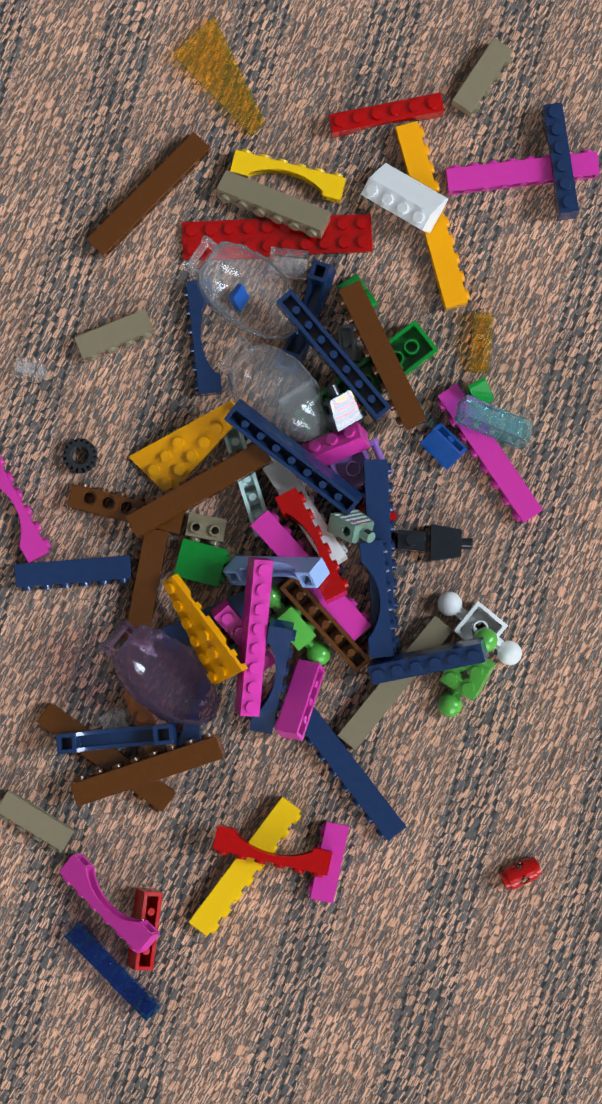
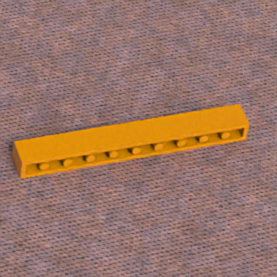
(438, 241)

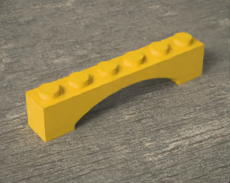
(329, 185)

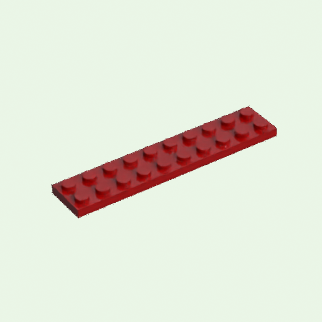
(341, 236)

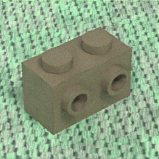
(206, 528)

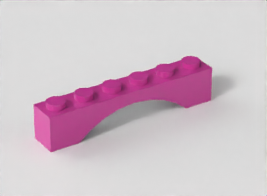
(31, 542)
(81, 875)

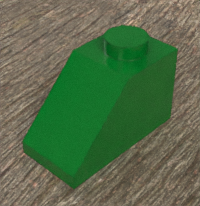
(480, 390)

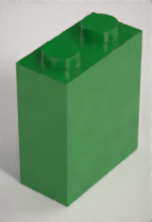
(202, 563)

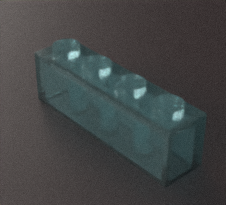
(493, 422)

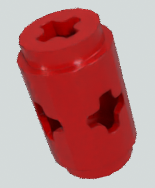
(511, 877)

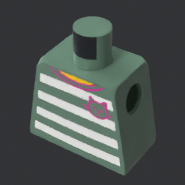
(351, 528)

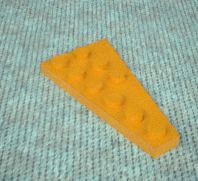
(182, 451)

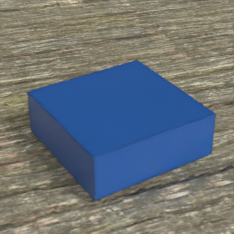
(239, 297)

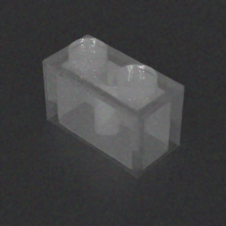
(290, 262)
(30, 369)

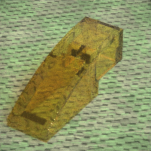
(481, 341)

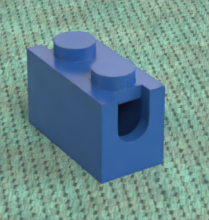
(443, 446)

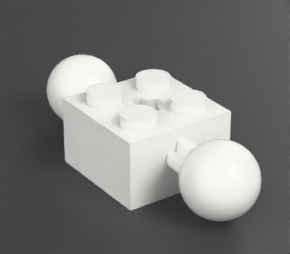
(451, 604)

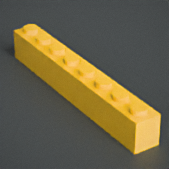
(242, 871)

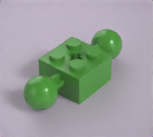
(316, 650)
(467, 684)

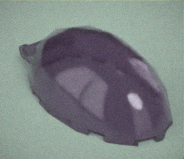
(162, 675)

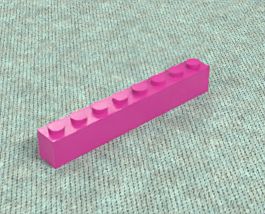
(516, 173)
(492, 461)
(284, 545)
(253, 636)

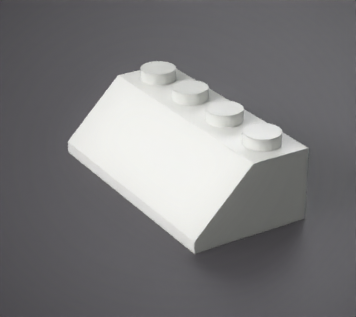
(405, 197)

